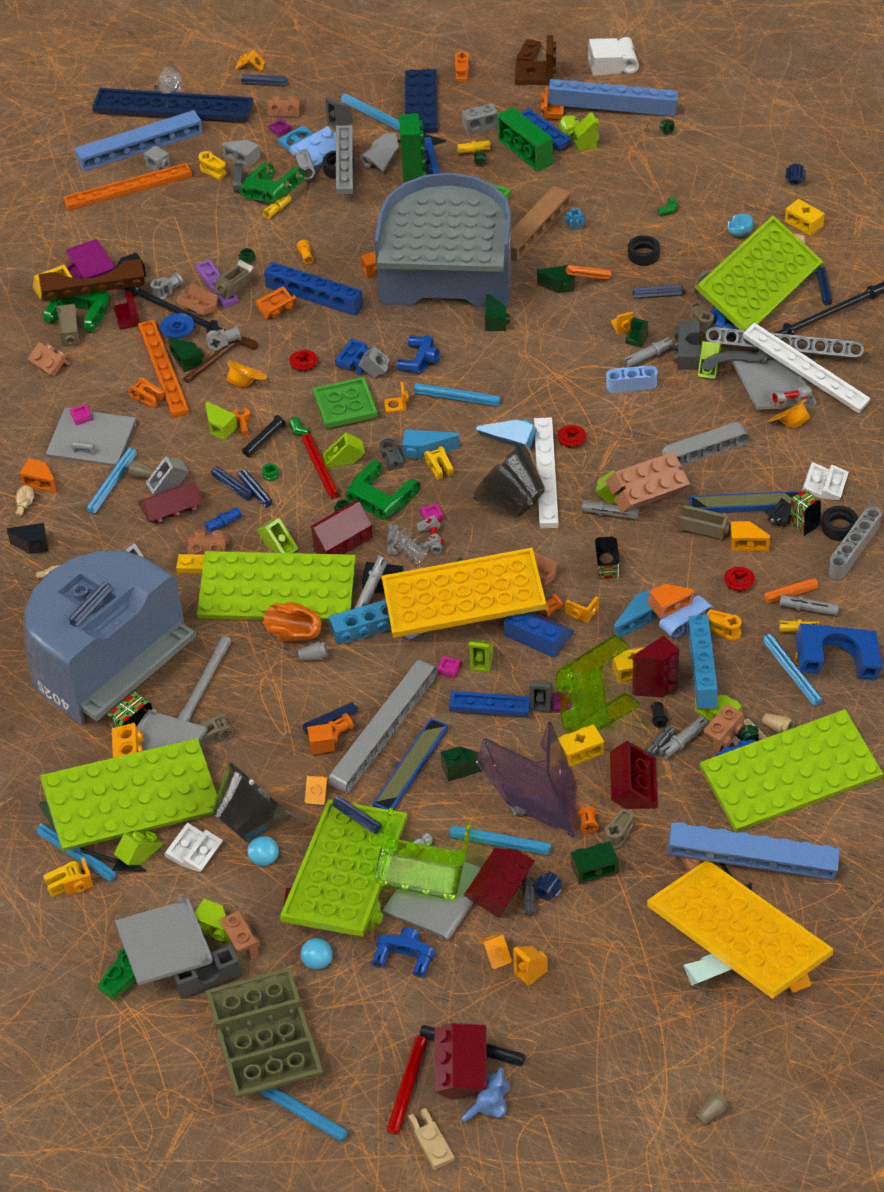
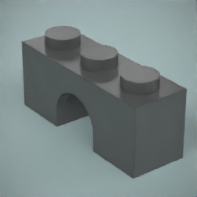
(687, 345)
(222, 969)

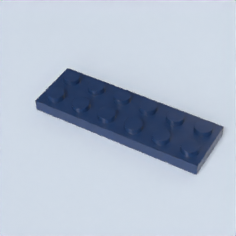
(422, 97)

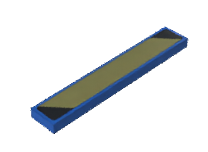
(740, 502)
(411, 765)

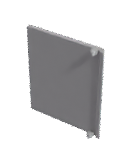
(763, 377)
(93, 441)
(166, 730)
(433, 913)
(163, 941)

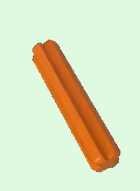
(588, 272)
(791, 590)

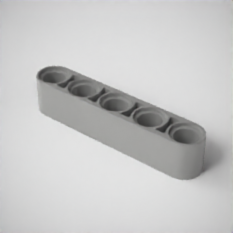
(709, 443)
(854, 542)

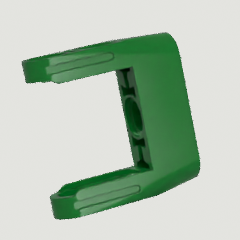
(268, 190)
(94, 302)
(376, 501)

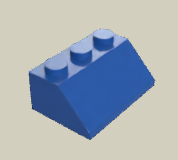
(537, 632)

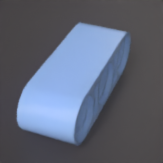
(631, 379)
(677, 622)

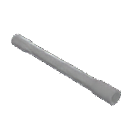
(219, 652)

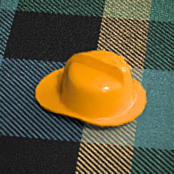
(242, 375)
(793, 416)

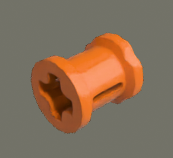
(553, 603)
(342, 724)
(588, 820)

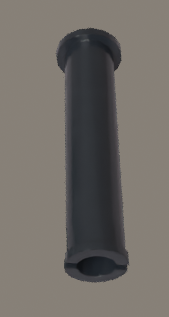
(264, 435)

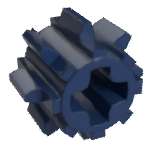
(795, 174)
(548, 886)

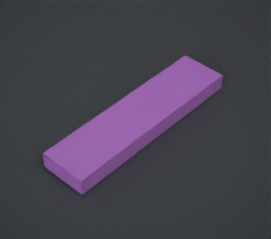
(208, 273)

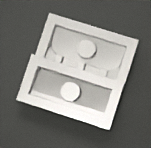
(825, 482)
(193, 848)

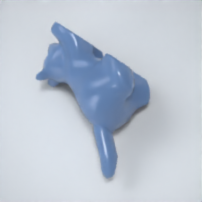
(491, 1101)

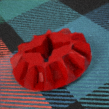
(300, 356)
(573, 431)
(739, 573)

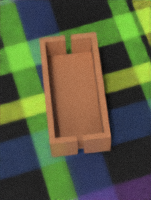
(647, 482)

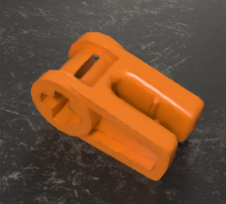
(462, 66)
(146, 392)

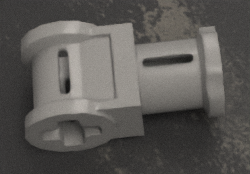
(165, 286)
(222, 338)

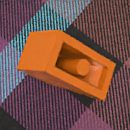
(38, 476)
(669, 599)

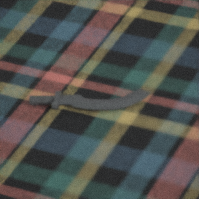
(712, 360)

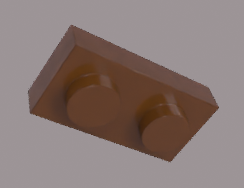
(529, 50)

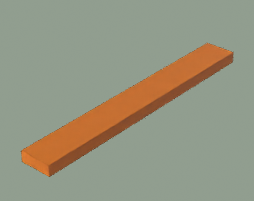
(127, 186)
(163, 369)

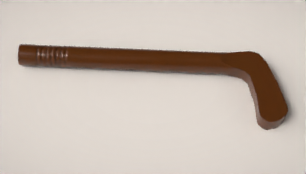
(249, 343)

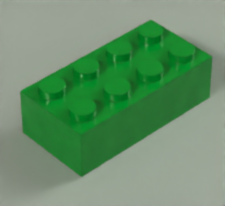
(525, 139)
(411, 148)

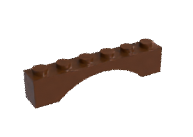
(126, 275)

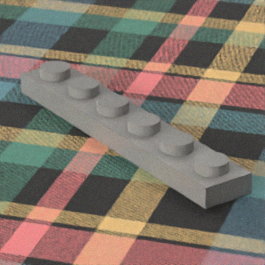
(344, 160)

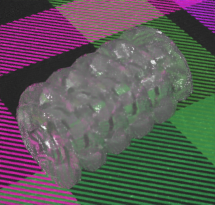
(408, 546)

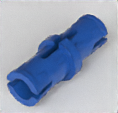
(223, 519)

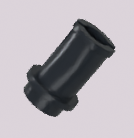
(659, 718)

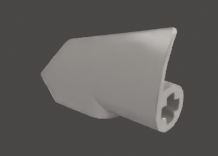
(381, 151)

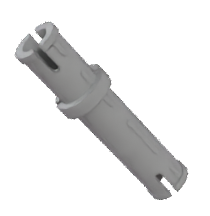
(652, 350)
(608, 509)
(372, 582)
(808, 605)
(678, 742)

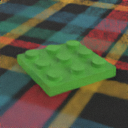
(345, 402)

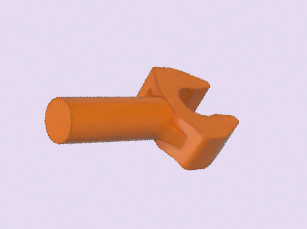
(242, 420)

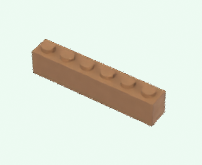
(538, 221)

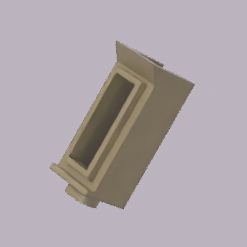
(233, 280)
(68, 324)
(704, 522)

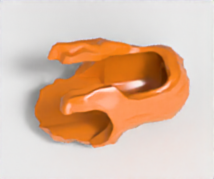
(292, 622)

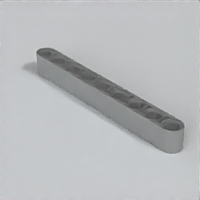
(794, 340)
(382, 726)

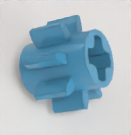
(574, 218)

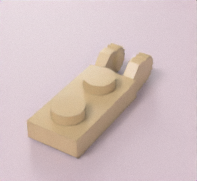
(431, 1141)

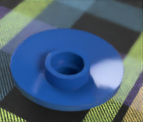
(177, 325)

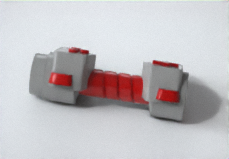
(797, 393)
(434, 541)

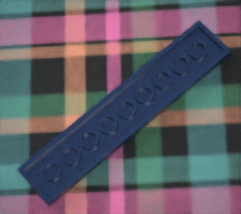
(172, 104)

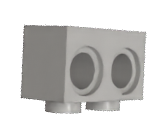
(479, 119)

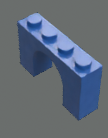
(859, 643)

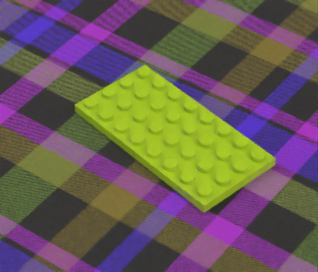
(759, 274)
(251, 582)
(790, 770)
(129, 794)
(337, 875)

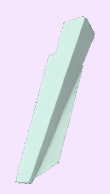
(705, 969)

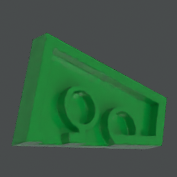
(117, 978)

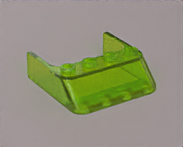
(585, 689)
(420, 866)

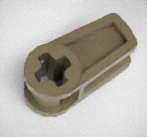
(702, 314)
(215, 730)
(619, 828)

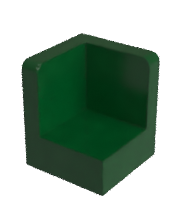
(638, 333)

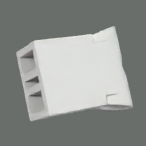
(612, 56)

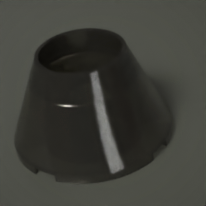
(512, 485)
(247, 806)

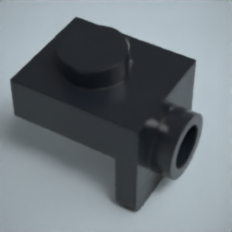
(780, 513)

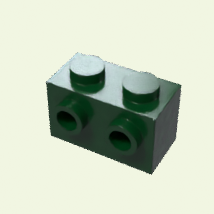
(594, 862)

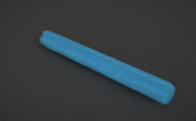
(371, 111)
(457, 394)
(111, 480)
(792, 669)
(502, 840)
(91, 861)
(306, 1113)

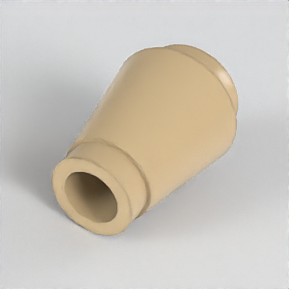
(778, 722)

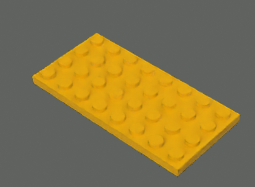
(463, 592)
(740, 928)

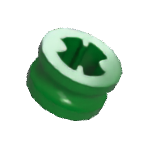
(270, 472)

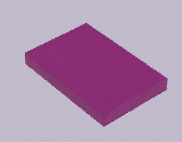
(90, 259)

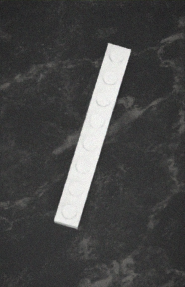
(806, 367)
(546, 467)

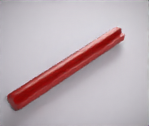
(320, 465)
(406, 1085)

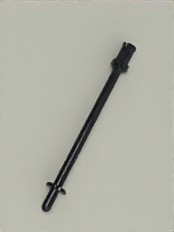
(871, 292)
(212, 325)

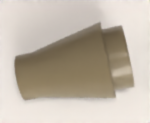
(140, 470)
(712, 1108)

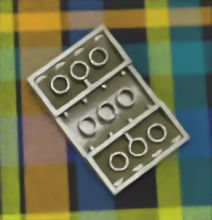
(263, 1033)

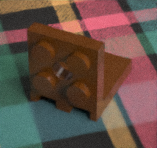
(538, 71)

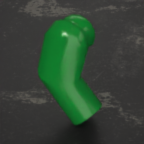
(670, 208)
(296, 427)

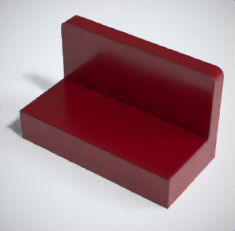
(127, 313)

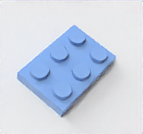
(317, 145)

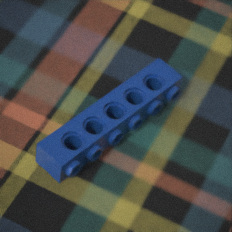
(314, 288)

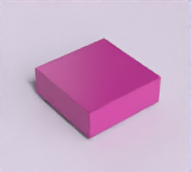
(81, 414)
(432, 510)
(449, 666)

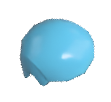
(741, 225)
(263, 851)
(316, 953)

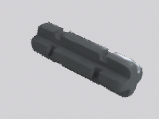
(660, 740)
(529, 896)

